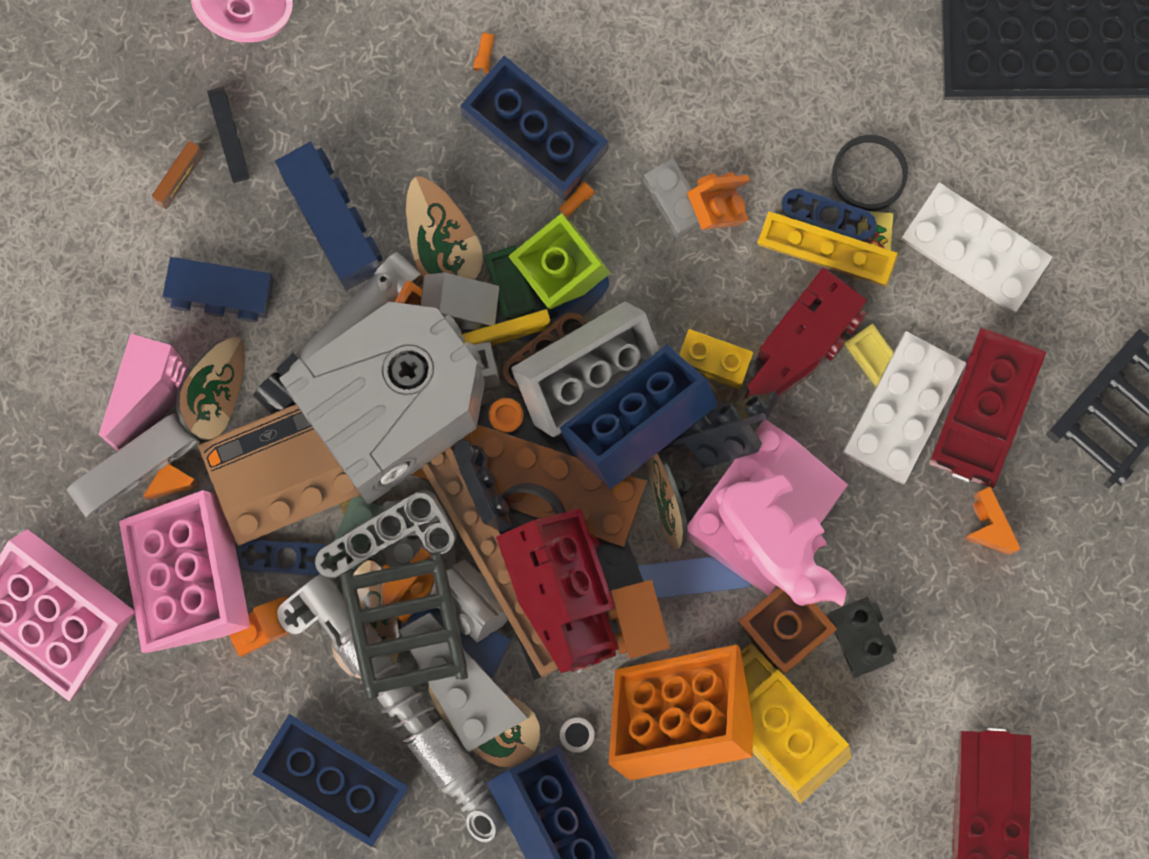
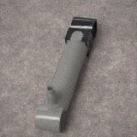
(379, 290)

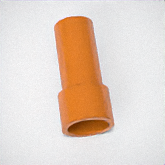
(483, 56)
(581, 194)

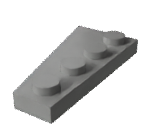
(473, 705)

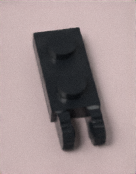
(480, 484)

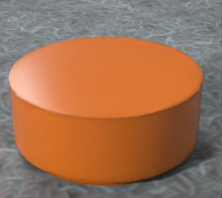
(506, 415)

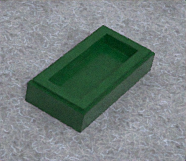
(514, 291)

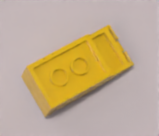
(789, 731)

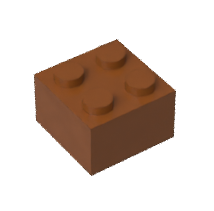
(638, 620)
(785, 629)

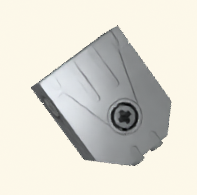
(390, 394)

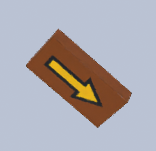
(177, 175)

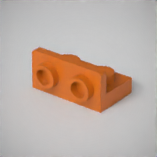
(718, 201)

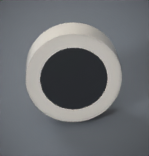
(577, 735)

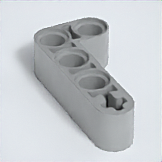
(132, 465)
(381, 538)

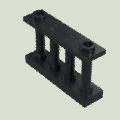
(1091, 403)

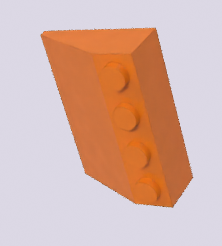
(680, 714)

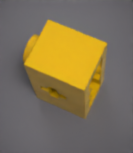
(716, 358)

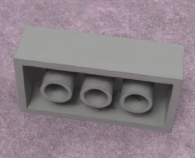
(583, 365)

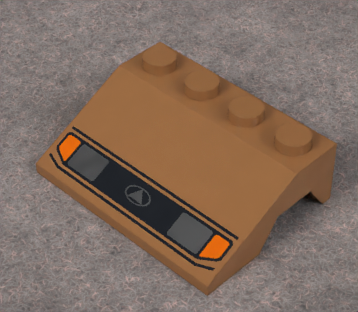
(273, 474)

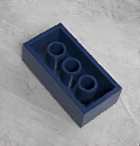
(534, 127)
(326, 212)
(638, 416)
(331, 781)
(549, 810)

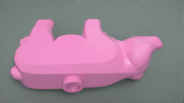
(774, 542)

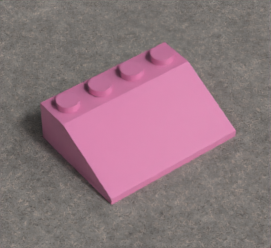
(142, 390)
(813, 495)
(184, 573)
(55, 614)

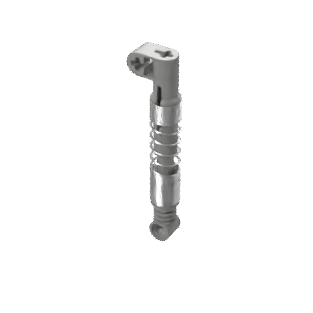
(432, 743)

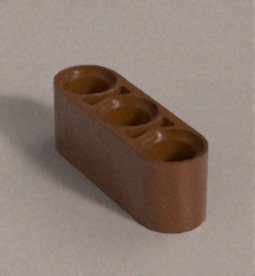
(550, 335)

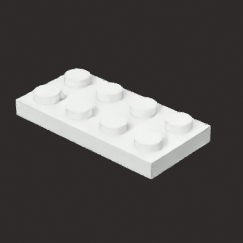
(976, 248)
(904, 408)

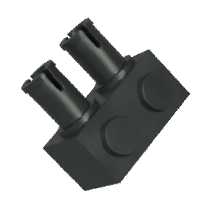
(862, 637)

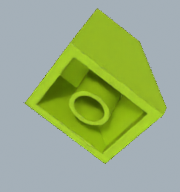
(559, 263)

